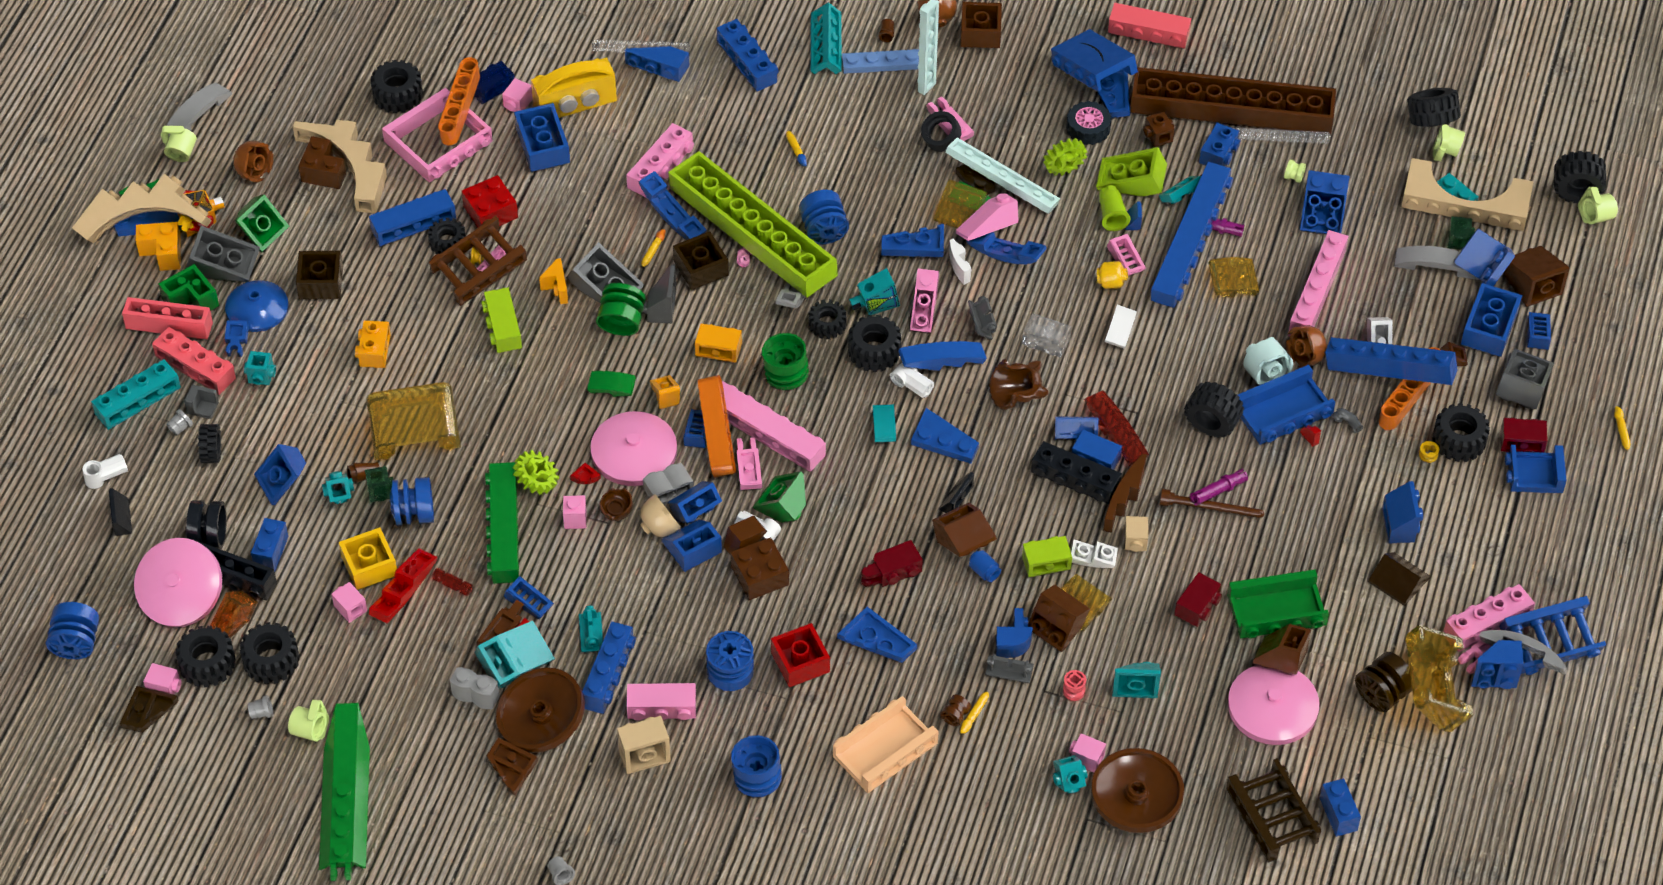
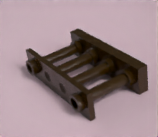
(1260, 826)

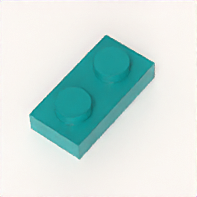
(1457, 188)
(1176, 192)

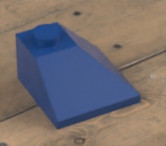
(280, 471)

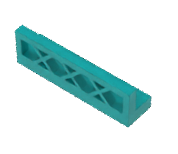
(830, 36)

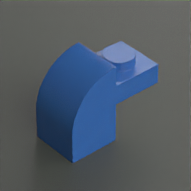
(1014, 640)

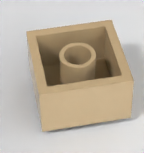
(643, 744)

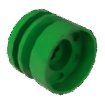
(620, 309)
(785, 361)

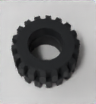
(395, 98)
(1434, 107)
(1578, 172)
(874, 330)
(1214, 409)
(1462, 419)
(267, 638)
(200, 642)

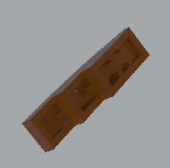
(1126, 490)

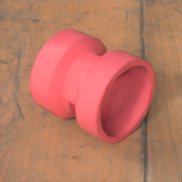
(1074, 685)

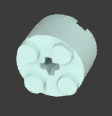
(1267, 360)

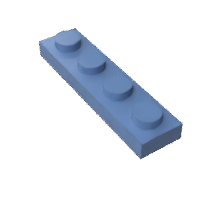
(880, 61)

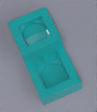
(884, 423)

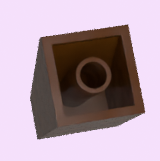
(1537, 275)

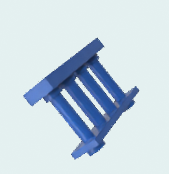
(1556, 614)

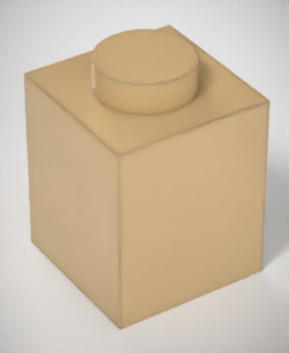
(1136, 533)

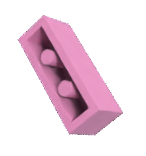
(662, 700)

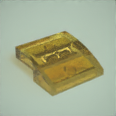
(958, 203)
(1233, 276)
(1089, 596)

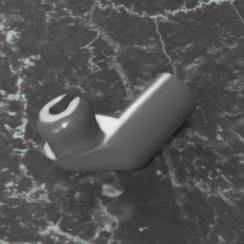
(1350, 417)

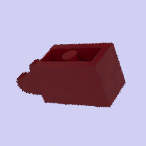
(893, 565)

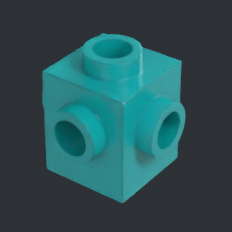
(259, 368)
(338, 495)
(1069, 774)

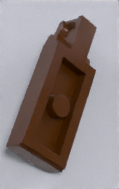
(503, 621)

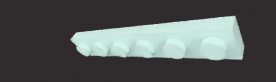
(928, 46)
(1002, 175)

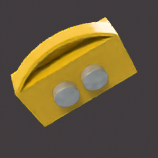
(576, 87)

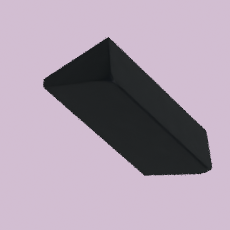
(958, 493)
(120, 513)

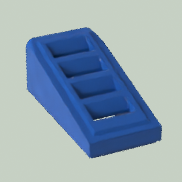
(1537, 341)
(695, 440)
(521, 584)

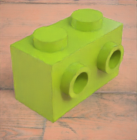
(1046, 556)

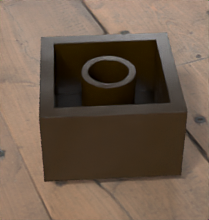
(700, 260)
(319, 274)

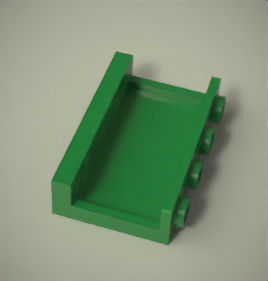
(1275, 601)

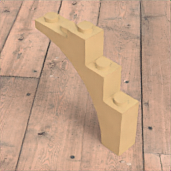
(357, 156)
(110, 208)

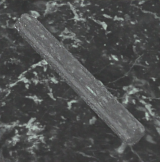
(621, 45)
(1283, 135)

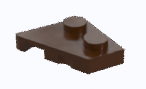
(511, 764)

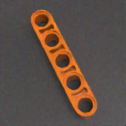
(459, 101)
(1401, 402)
(716, 426)

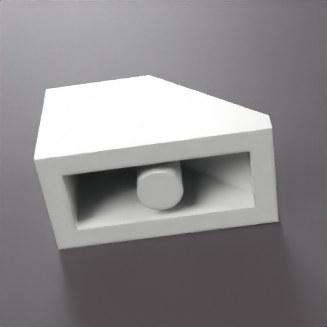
(1379, 330)

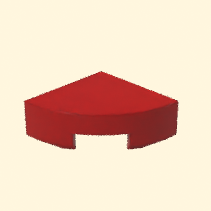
(1311, 434)
(585, 475)

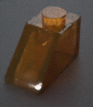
(234, 612)

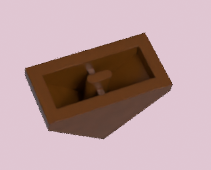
(743, 534)

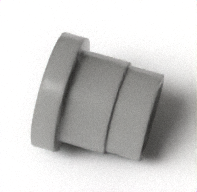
(179, 422)
(261, 708)
(560, 870)

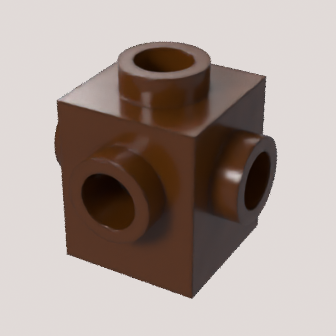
(1159, 129)

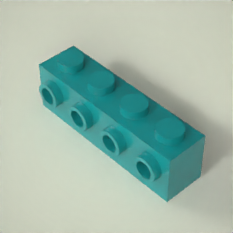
(136, 394)

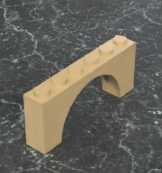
(1505, 210)

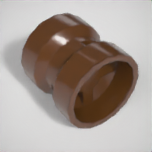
(955, 710)

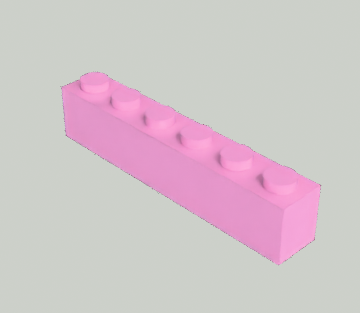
(1320, 280)
(773, 429)

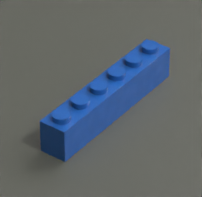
(1391, 361)

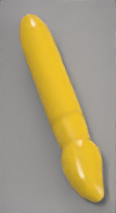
(1619, 416)
(976, 709)

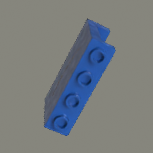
(1092, 58)
(1284, 405)

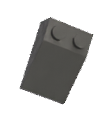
(222, 256)
(600, 269)
(1524, 379)

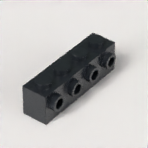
(1075, 472)
(244, 574)

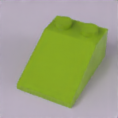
(1134, 172)

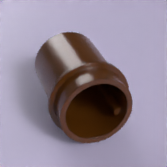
(886, 31)

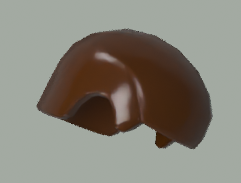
(616, 504)

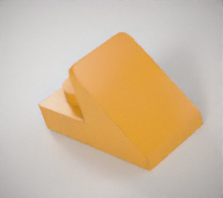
(554, 279)
(666, 391)

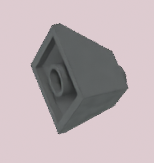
(662, 298)

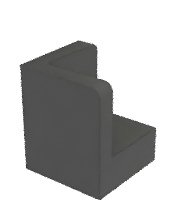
(201, 401)

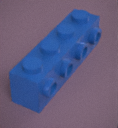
(747, 55)
(411, 217)
(608, 667)

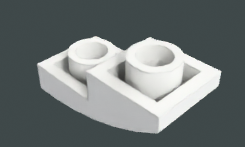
(960, 266)
(1120, 326)
(1093, 556)

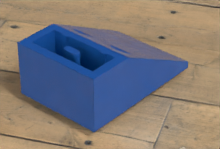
(1324, 202)

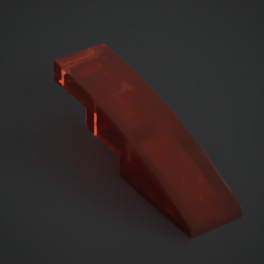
(1116, 426)

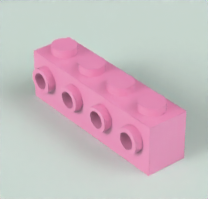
(662, 156)
(1488, 614)

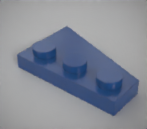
(1116, 94)
(128, 226)
(922, 243)
(943, 438)
(878, 636)

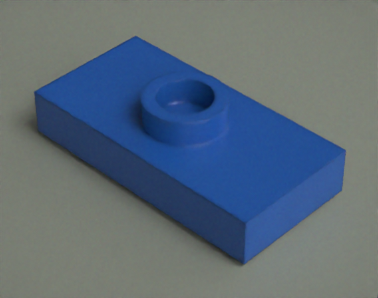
(1071, 427)

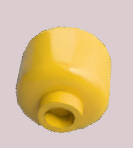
(1112, 275)

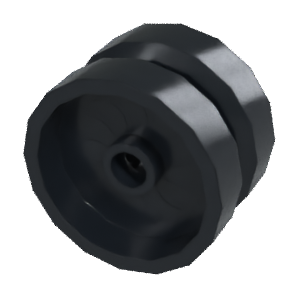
(207, 523)

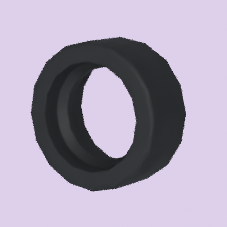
(934, 119)

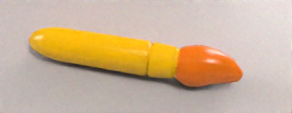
(653, 247)

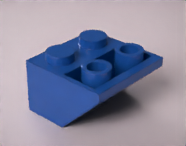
(1402, 514)
(694, 544)
(1499, 666)

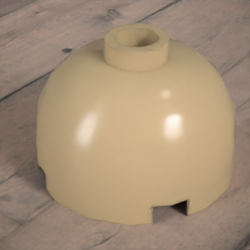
(657, 518)

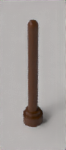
(1168, 498)

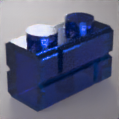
(493, 82)

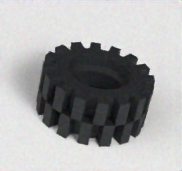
(445, 228)
(827, 328)
(209, 443)

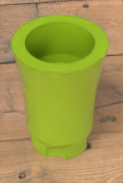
(1113, 209)

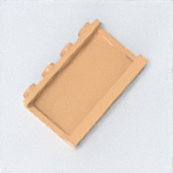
(884, 745)

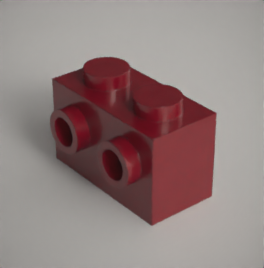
(1526, 434)
(1198, 599)

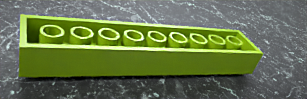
(753, 224)

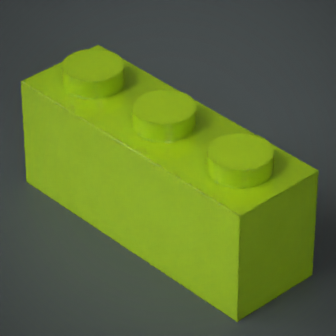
(501, 320)

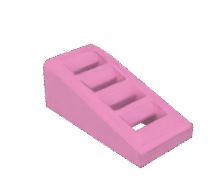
(1125, 241)

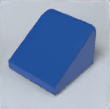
(1136, 216)

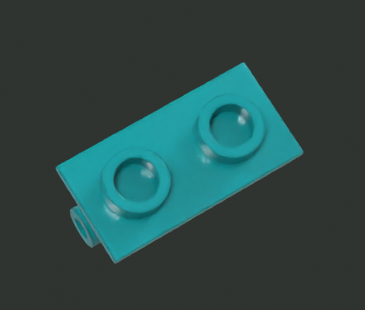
(590, 630)

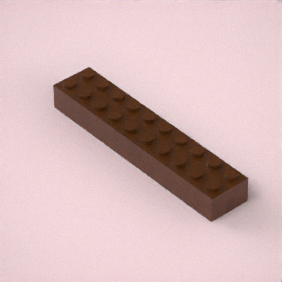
(1233, 100)

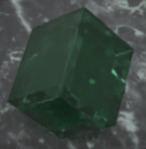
(1459, 232)
(378, 484)

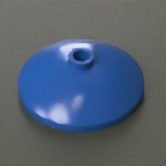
(259, 303)

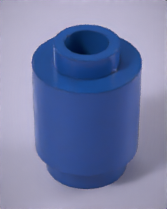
(984, 566)

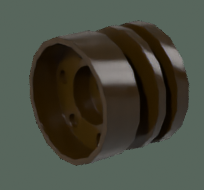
(1384, 682)

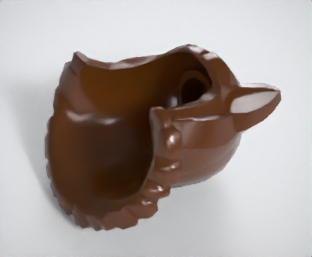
(1016, 384)

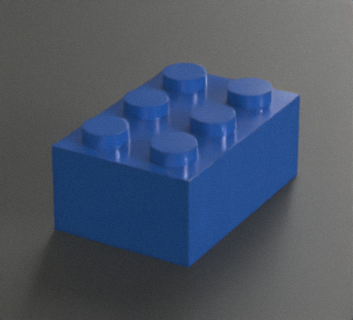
(542, 137)
(1491, 319)

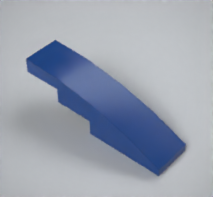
(939, 354)

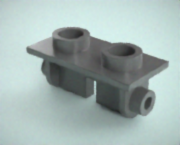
(984, 323)
(1009, 669)

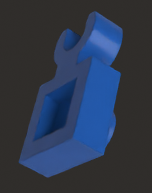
(235, 334)

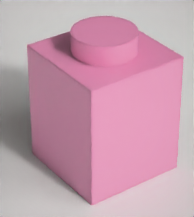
(517, 95)
(574, 512)
(349, 602)
(162, 679)
(1089, 751)

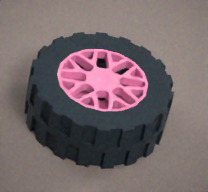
(1089, 122)

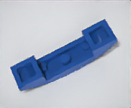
(669, 208)
(1006, 250)

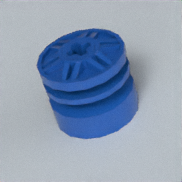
(823, 216)
(412, 501)
(72, 630)
(730, 661)
(756, 766)

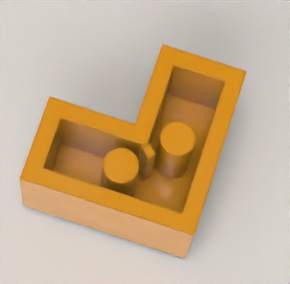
(162, 241)

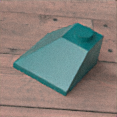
(1137, 680)

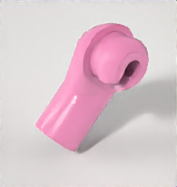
(743, 257)

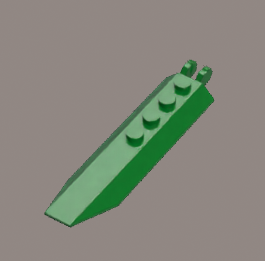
(345, 792)

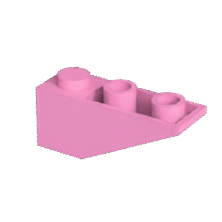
(924, 300)

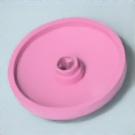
(632, 447)
(178, 582)
(1273, 705)

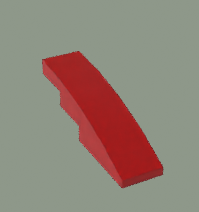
(403, 586)

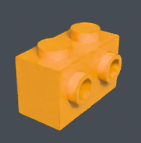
(718, 342)
(374, 344)

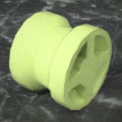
(1295, 171)

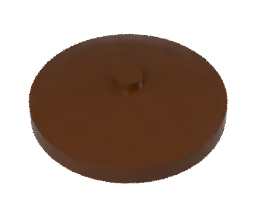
(540, 709)
(1137, 790)

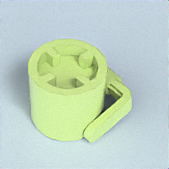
(1447, 141)
(179, 143)
(1596, 207)
(310, 722)

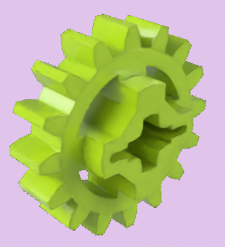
(1065, 156)
(536, 472)

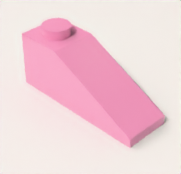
(990, 217)

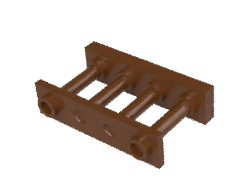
(480, 279)

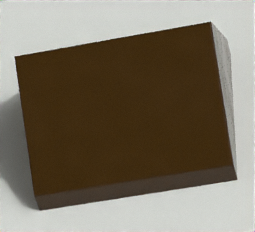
(1398, 578)

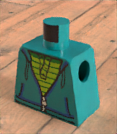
(876, 294)

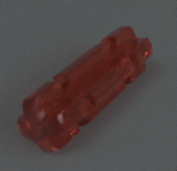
(452, 581)

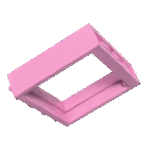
(419, 116)

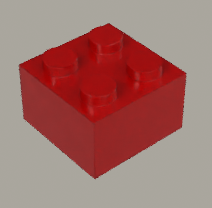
(489, 200)
(800, 655)

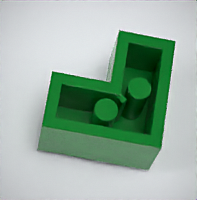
(189, 287)

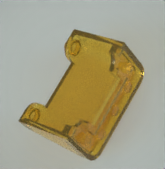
(412, 417)
(1430, 664)

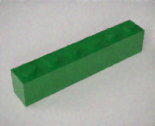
(503, 523)

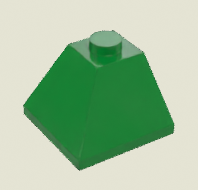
(261, 221)
(783, 498)

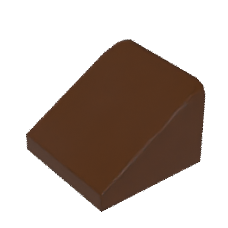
(1459, 351)

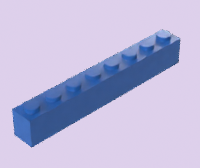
(1191, 235)

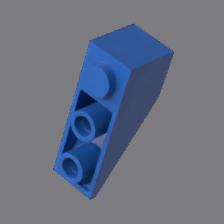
(663, 61)

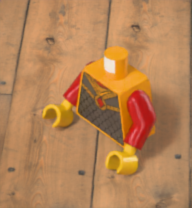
(200, 198)

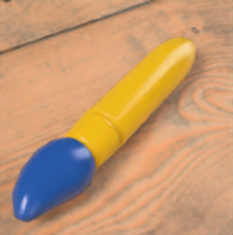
(801, 158)

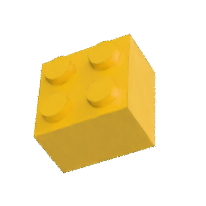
(368, 558)

